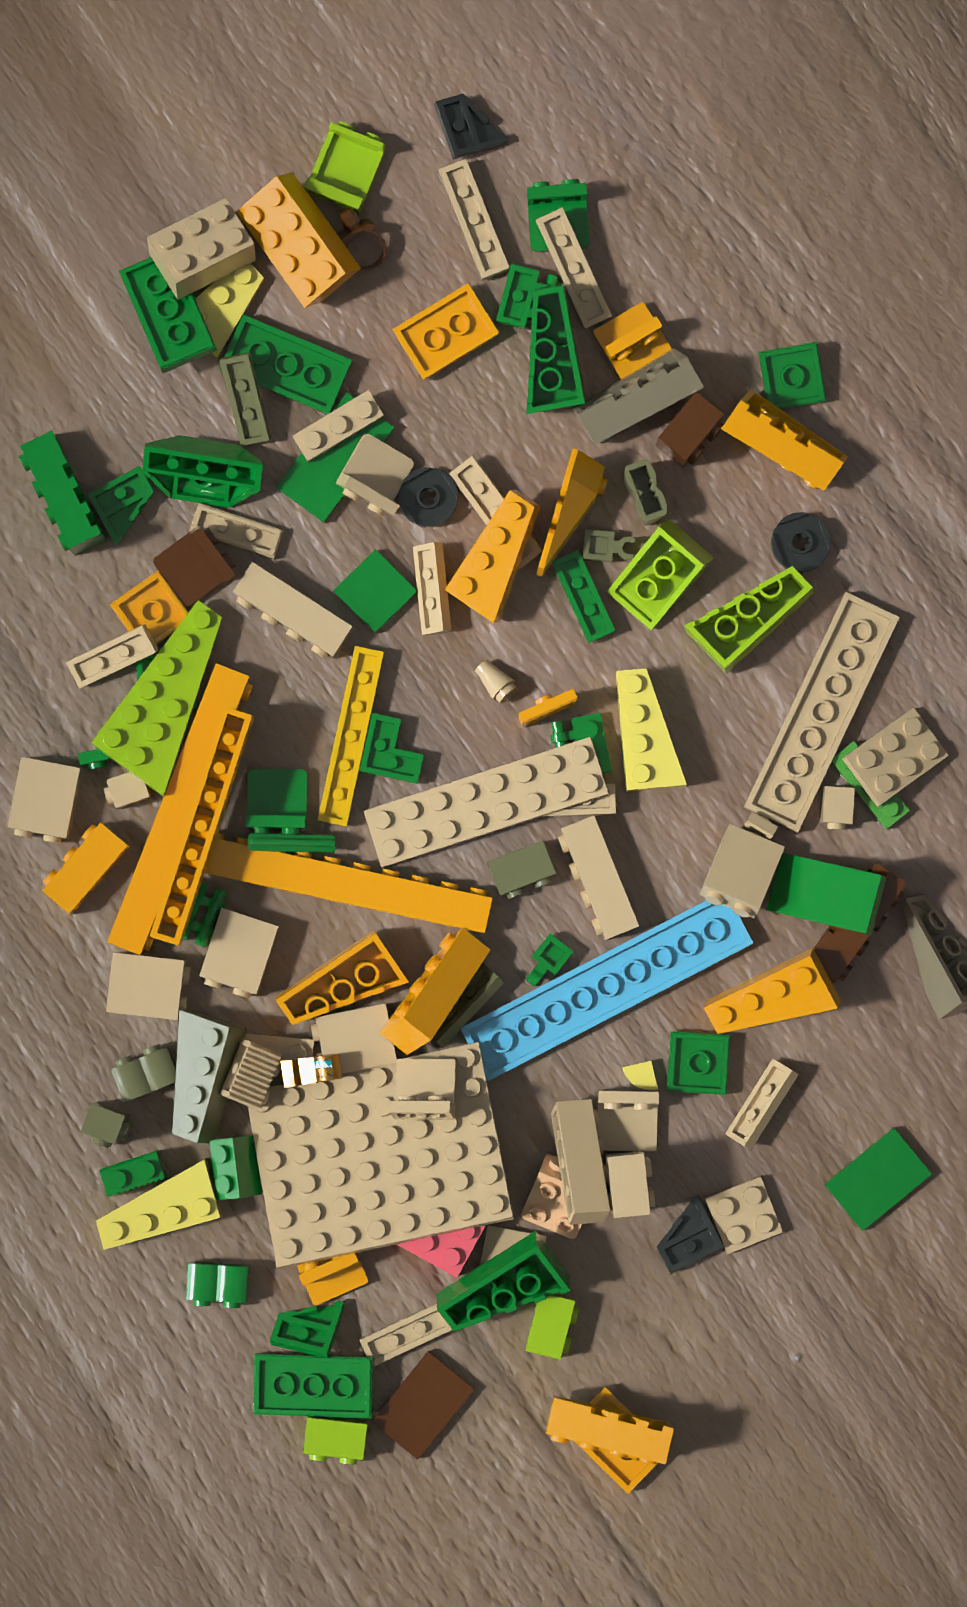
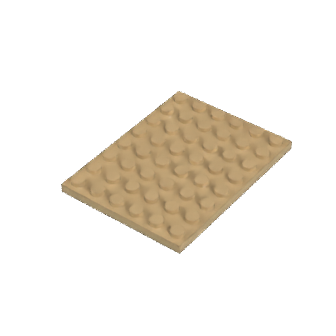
(357, 1180)

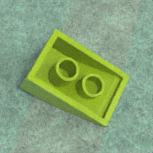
(660, 574)

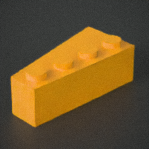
(492, 563)
(349, 976)
(609, 1429)

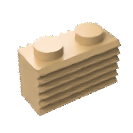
(251, 1074)

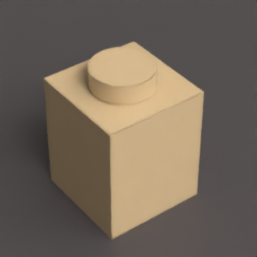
(126, 791)
(837, 807)

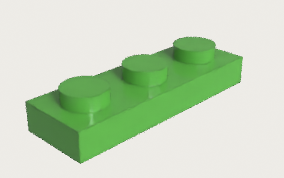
(887, 812)

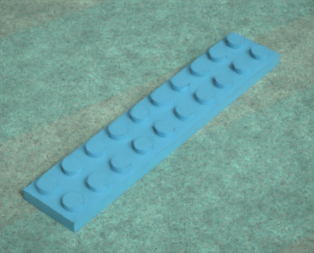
(606, 986)

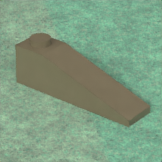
(939, 957)

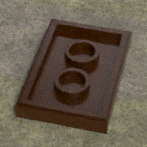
(422, 1405)

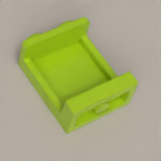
(346, 167)

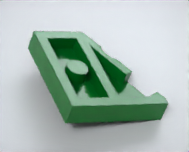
(121, 502)
(308, 1330)

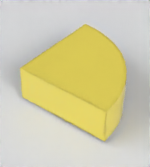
(641, 1075)

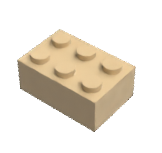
(201, 248)
(629, 1183)

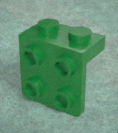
(546, 198)
(276, 800)

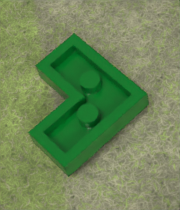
(383, 758)

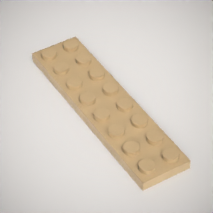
(821, 712)
(486, 802)

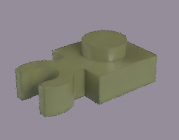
(601, 546)

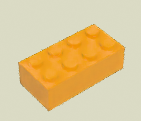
(298, 239)

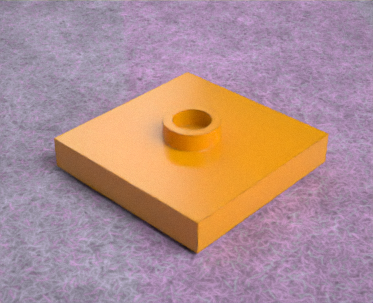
(151, 604)
(547, 706)

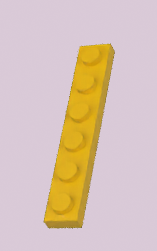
(350, 736)

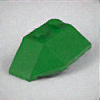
(202, 470)

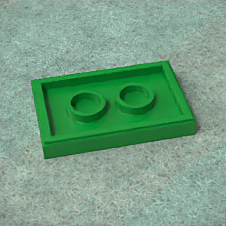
(877, 1179)

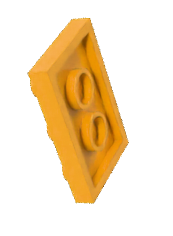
(445, 332)
(624, 1471)

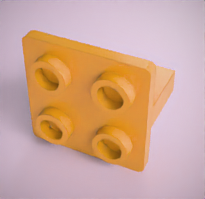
(632, 340)
(332, 1277)

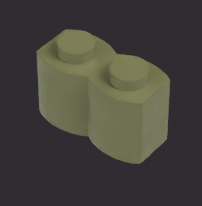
(641, 484)
(144, 1074)

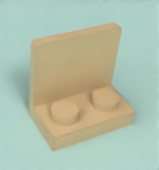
(424, 1089)
(628, 1120)

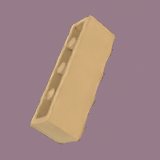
(293, 611)
(599, 878)
(581, 1162)

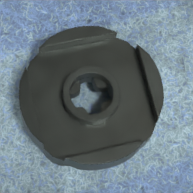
(432, 481)
(808, 527)

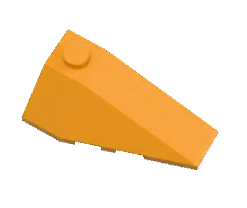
(577, 496)

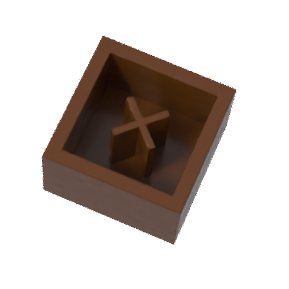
(689, 430)

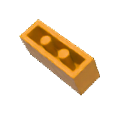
(84, 867)

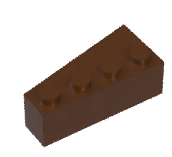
(840, 945)

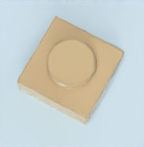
(760, 826)

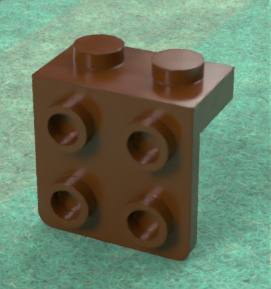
(194, 565)

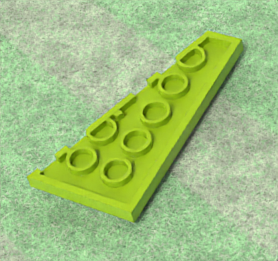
(154, 714)

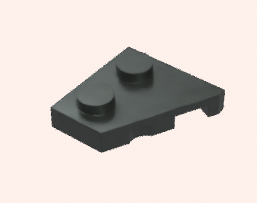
(466, 127)
(689, 1238)

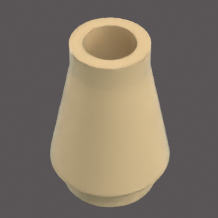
(498, 684)

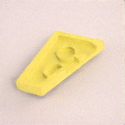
(226, 302)

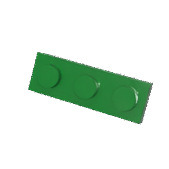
(583, 596)

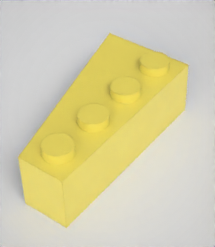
(646, 743)
(168, 1207)

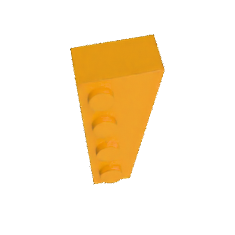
(784, 440)
(435, 991)
(775, 995)

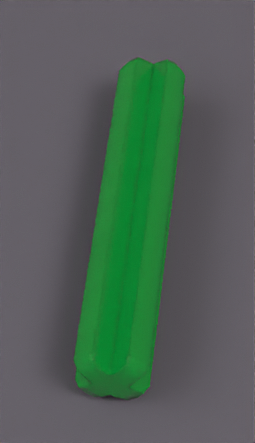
(291, 843)

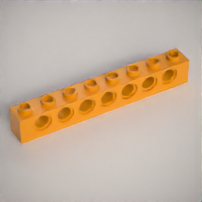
(202, 826)

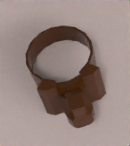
(354, 225)

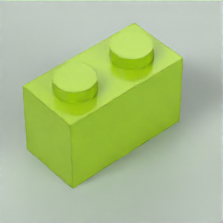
(551, 1325)
(335, 1438)

